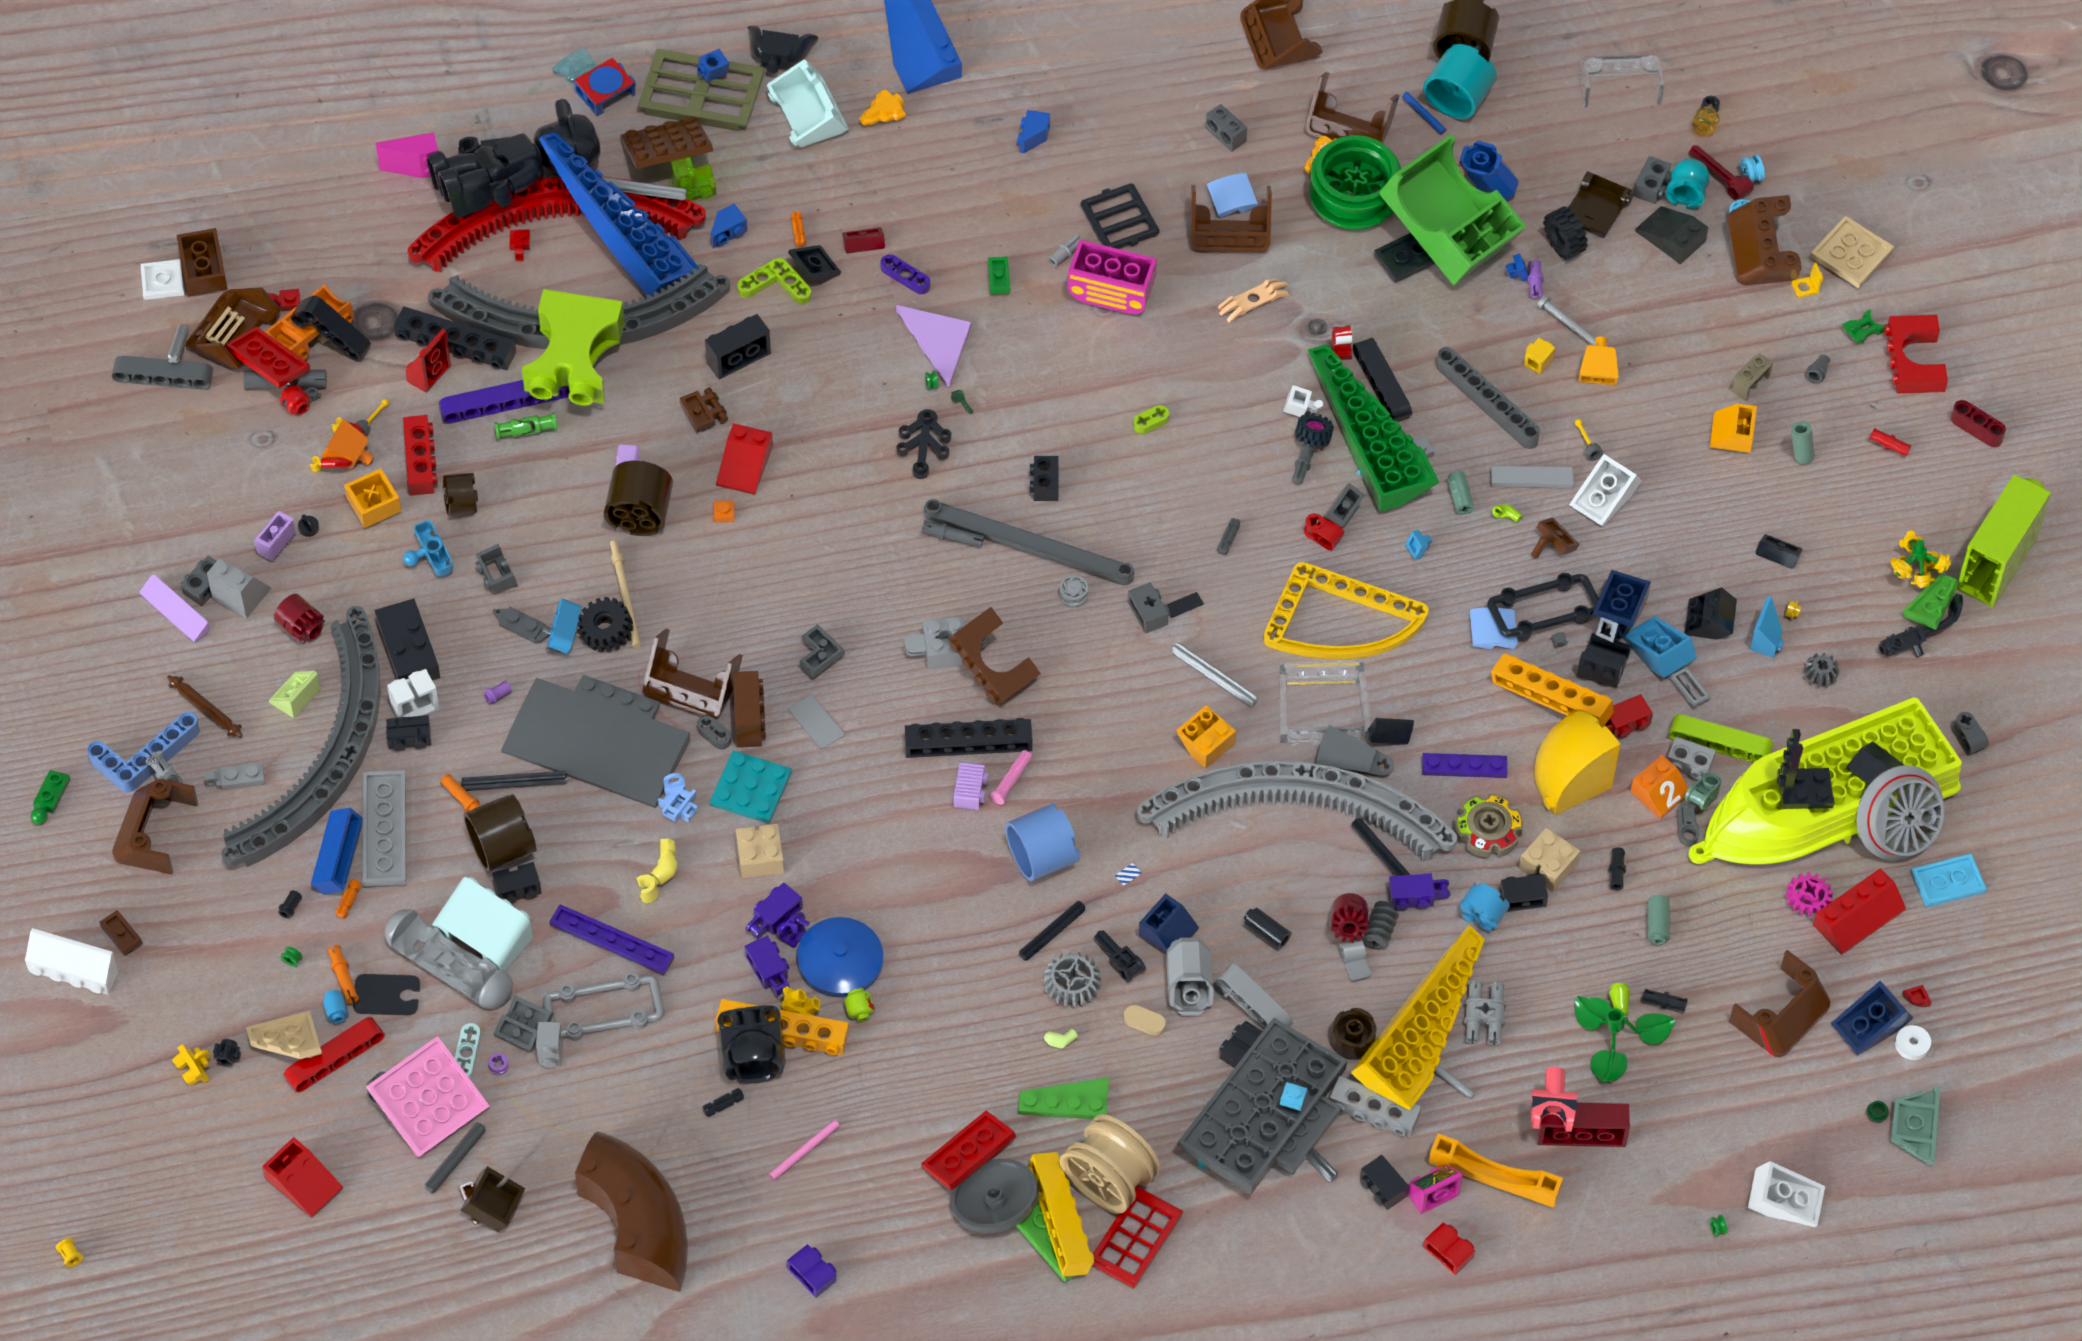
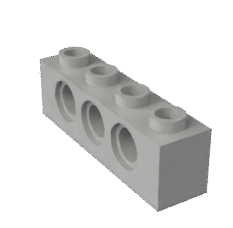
(1348, 1090)

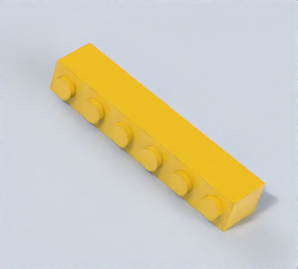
(1061, 1215)

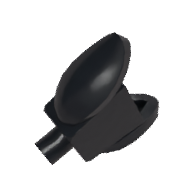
(779, 49)

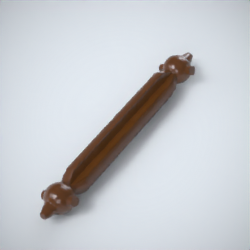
(205, 706)

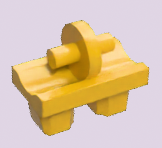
(798, 1002)
(188, 1058)

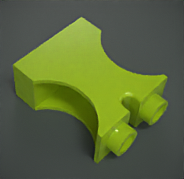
(578, 334)

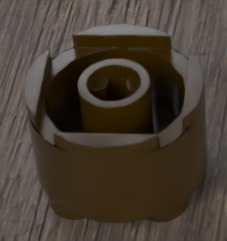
(459, 494)
(1353, 1033)

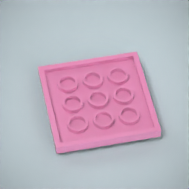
(427, 1096)

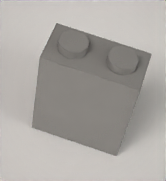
(235, 588)

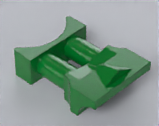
(1859, 334)

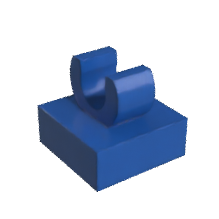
(1518, 268)

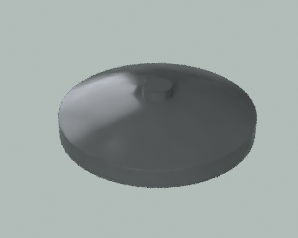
(995, 1196)

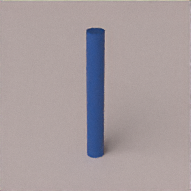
(1424, 113)

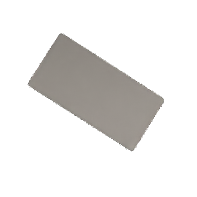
(816, 721)

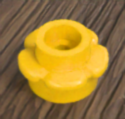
(1792, 609)

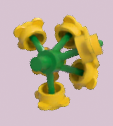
(1926, 559)

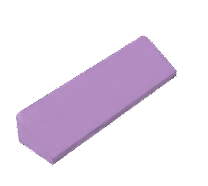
(174, 608)

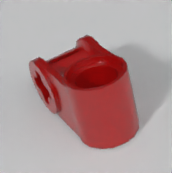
(1323, 532)

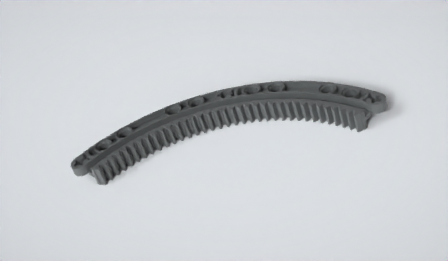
(641, 318)
(302, 806)

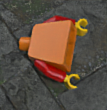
(344, 447)

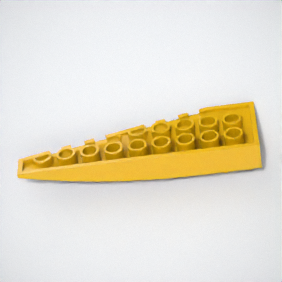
(1410, 1046)

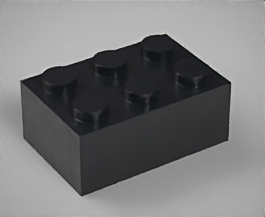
(738, 346)

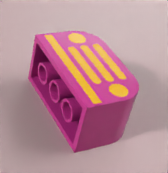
(1111, 277)

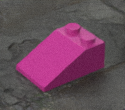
(407, 155)

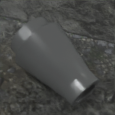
(1817, 370)

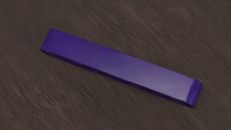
(491, 401)

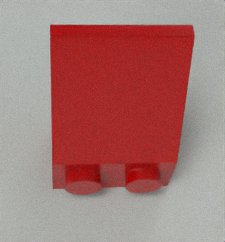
(430, 363)
(744, 458)

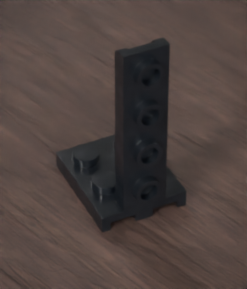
(1802, 786)

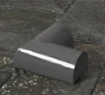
(824, 652)

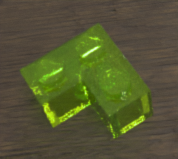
(697, 181)

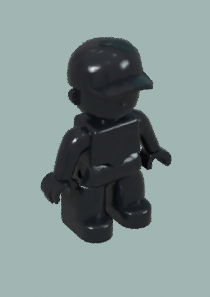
(506, 164)

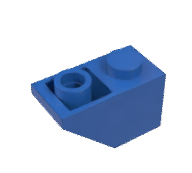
(1035, 130)
(728, 225)

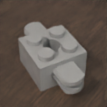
(931, 643)

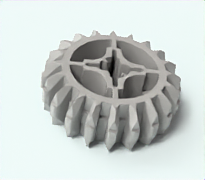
(1081, 987)

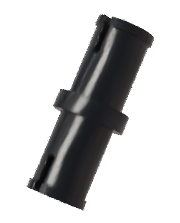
(1617, 868)
(1665, 1000)

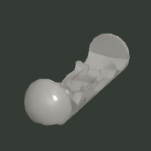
(443, 958)

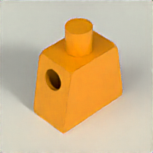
(1599, 364)

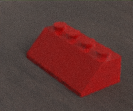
(1860, 911)

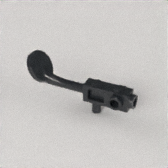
(1915, 636)

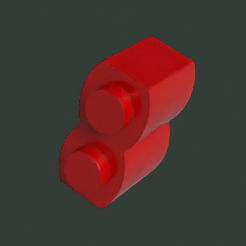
(1449, 1248)

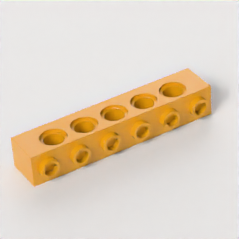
(1550, 689)
(796, 1022)

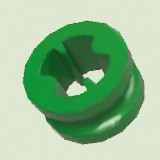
(931, 380)
(291, 956)
(1718, 1225)

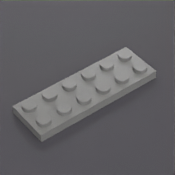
(384, 828)

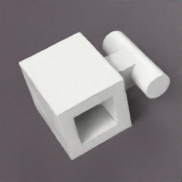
(1299, 401)

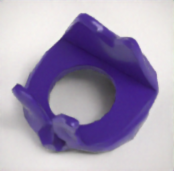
(793, 929)

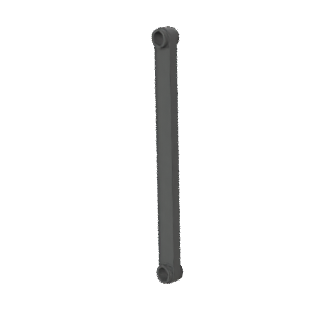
(1029, 542)

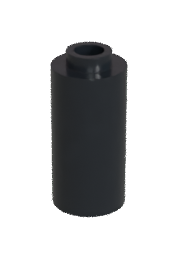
(1267, 927)

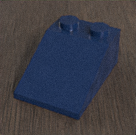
(1622, 598)
(1872, 1018)

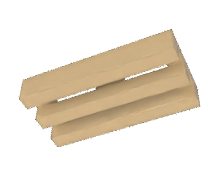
(233, 315)

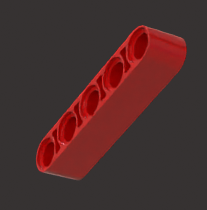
(334, 1054)

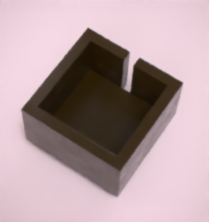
(492, 1204)

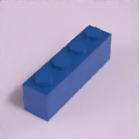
(336, 851)

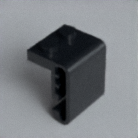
(1604, 660)

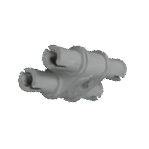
(1477, 1005)

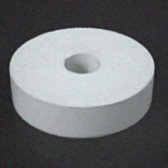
(1913, 1051)

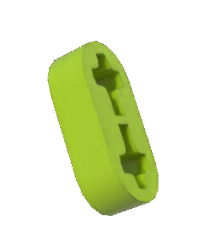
(1151, 420)

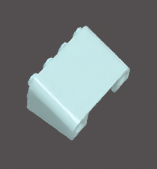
(485, 923)

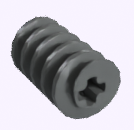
(1380, 925)

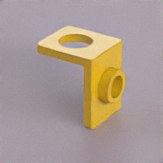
(1814, 283)

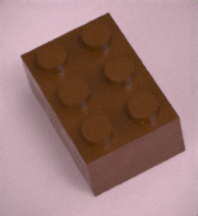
(202, 262)
(749, 709)

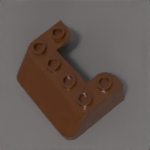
(1756, 245)

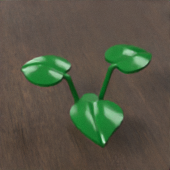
(1595, 1011)

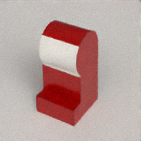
(1342, 341)

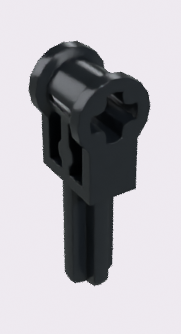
(1123, 959)

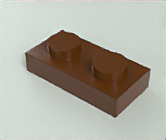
(121, 932)

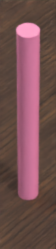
(802, 1151)

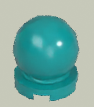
(1688, 183)

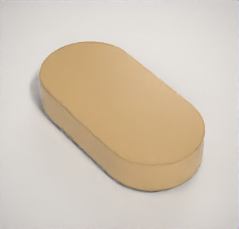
(1144, 1020)

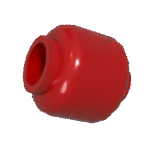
(295, 400)

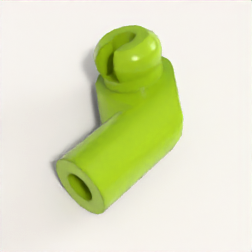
(1505, 511)

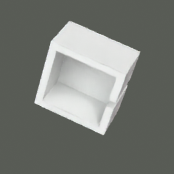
(413, 696)

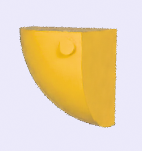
(1575, 762)

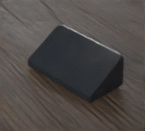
(1778, 551)
(1390, 731)

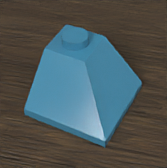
(1767, 631)

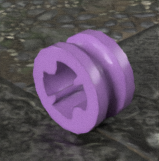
(495, 1058)

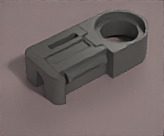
(1687, 823)

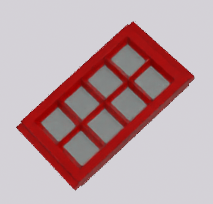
(1136, 1237)

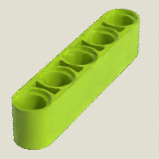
(1720, 738)

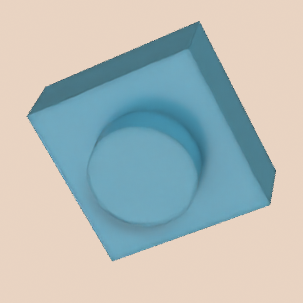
(1293, 1096)

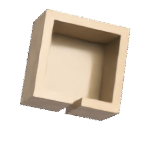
(759, 851)
(1554, 857)

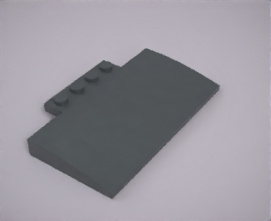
(598, 737)
(1244, 1124)

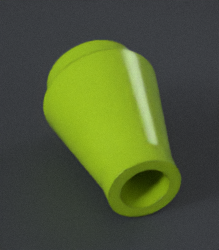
(1620, 996)

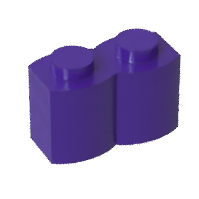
(812, 1270)

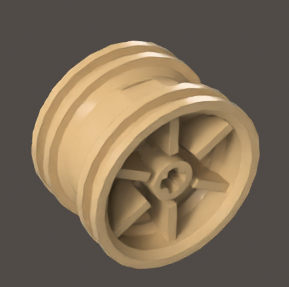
(1110, 1164)

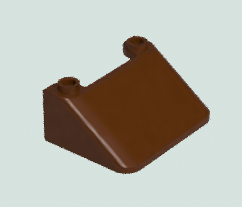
(1275, 33)
(250, 303)

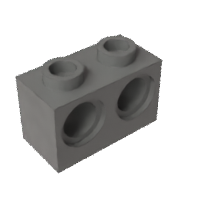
(1226, 127)
(1652, 180)
(199, 578)

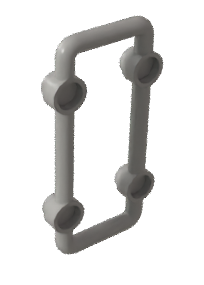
(631, 982)

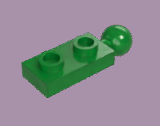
(49, 796)

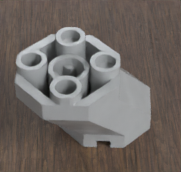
(1189, 976)

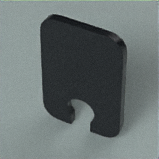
(381, 994)

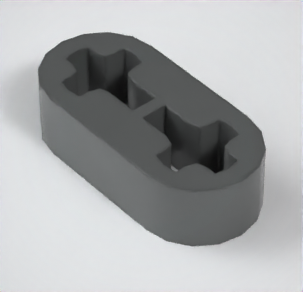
(711, 734)

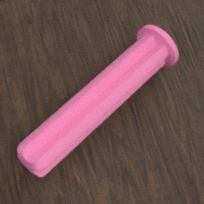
(1011, 777)

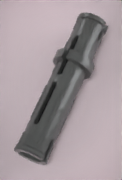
(947, 532)

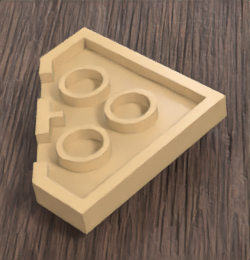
(287, 1036)

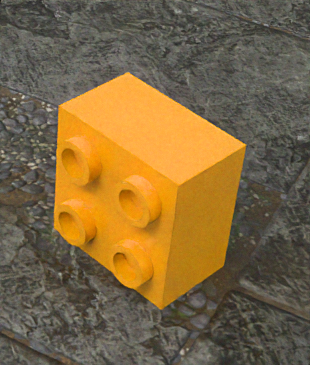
(372, 498)

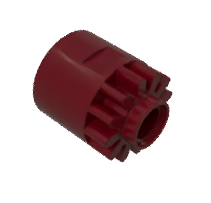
(299, 618)
(1349, 916)

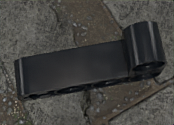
(332, 325)

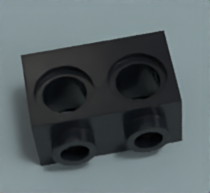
(1047, 478)

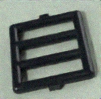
(1137, 202)

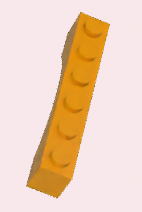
(1529, 1184)

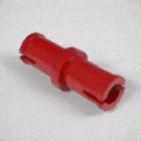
(1890, 442)

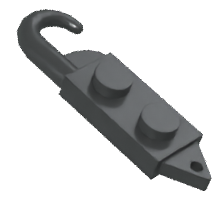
(523, 625)

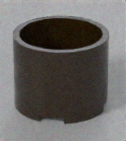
(1466, 24)
(638, 497)
(499, 832)

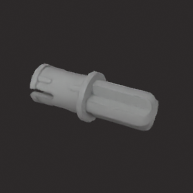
(1064, 251)

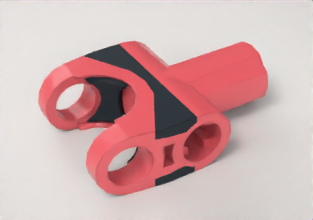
(1554, 1100)

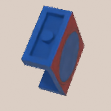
(603, 84)

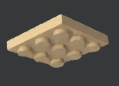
(1852, 251)

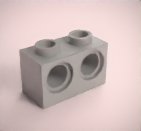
(1692, 754)

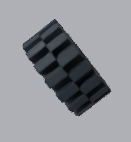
(1314, 430)

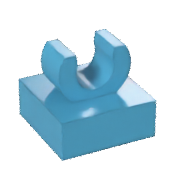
(1418, 544)

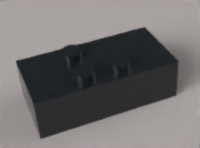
(406, 640)

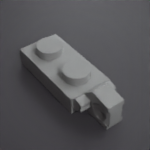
(236, 776)

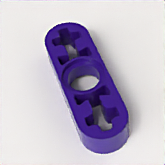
(902, 266)

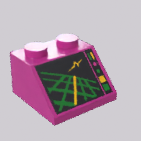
(1435, 1188)

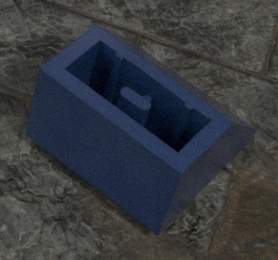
(1167, 923)

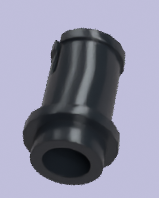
(289, 905)

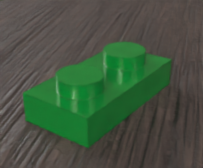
(999, 275)

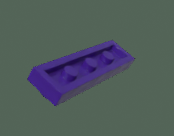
(1464, 765)

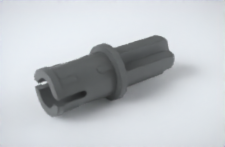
(1303, 463)

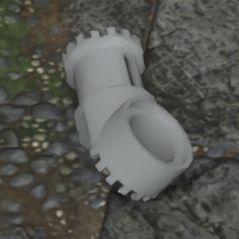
(163, 771)

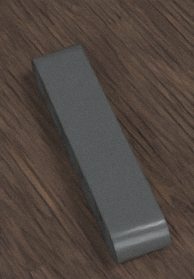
(162, 372)

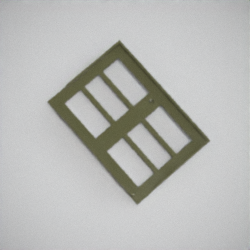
(699, 92)

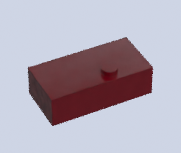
(1593, 1126)

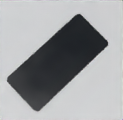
(1184, 604)

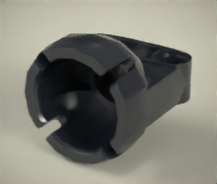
(752, 1045)

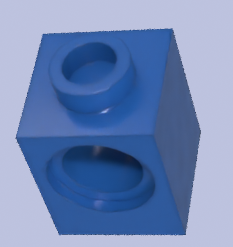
(716, 59)

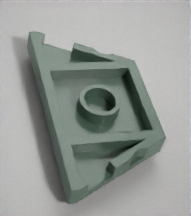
(1916, 1124)

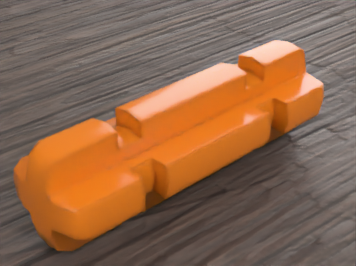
(798, 229)
(348, 898)

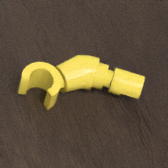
(664, 871)

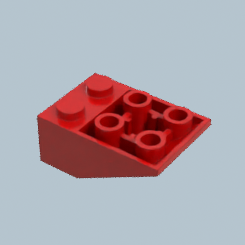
(301, 1177)

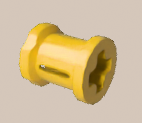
(69, 1252)

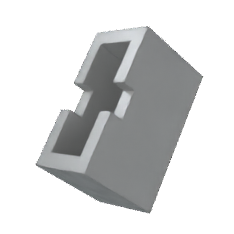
(549, 1044)

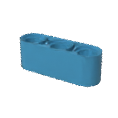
(564, 626)

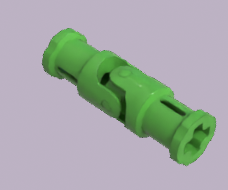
(523, 426)

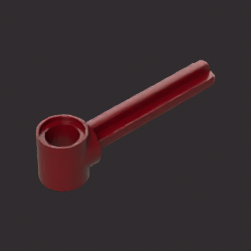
(1737, 186)

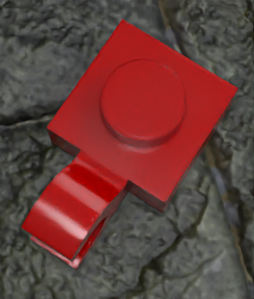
(519, 242)
(286, 299)

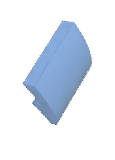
(1232, 194)
(1485, 631)

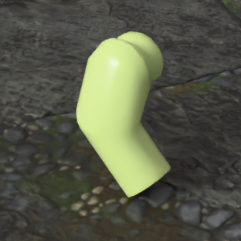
(1058, 1040)

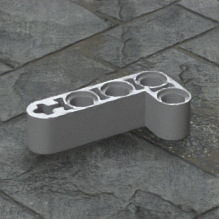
(1249, 996)

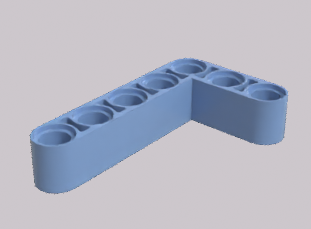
(132, 768)

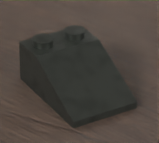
(1673, 233)

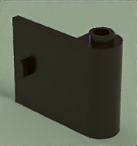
(1599, 202)

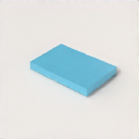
(1948, 880)

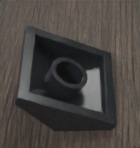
(815, 263)
(1871, 762)

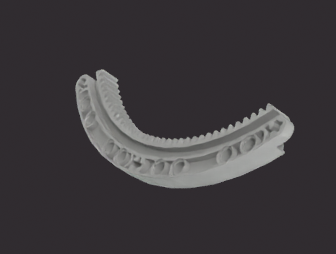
(1293, 783)

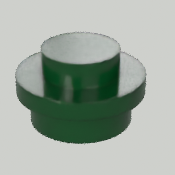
(1877, 1111)

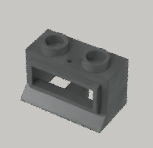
(488, 557)

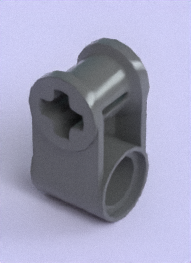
(1969, 733)

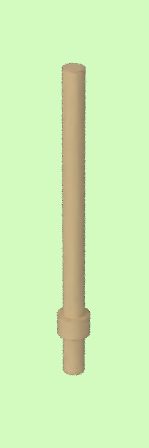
(618, 561)

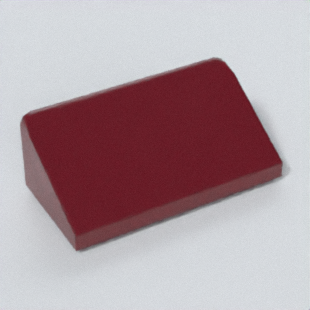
(863, 240)

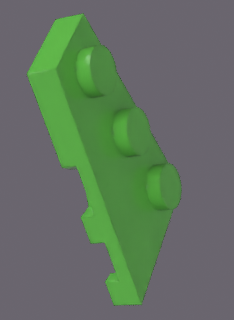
(1932, 602)

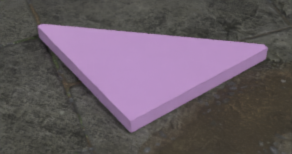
(938, 337)

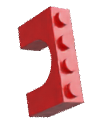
(1907, 375)

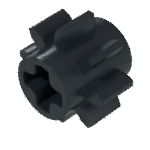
(226, 1052)

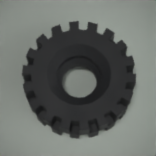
(1565, 232)
(612, 635)

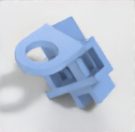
(673, 792)

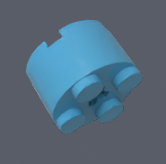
(1483, 906)

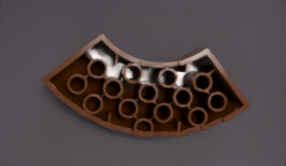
(641, 1206)

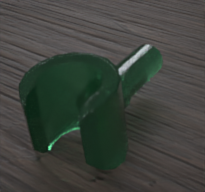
(958, 396)

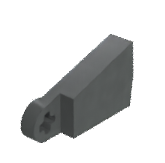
(1351, 754)

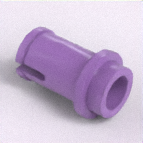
(491, 695)

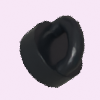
(308, 525)

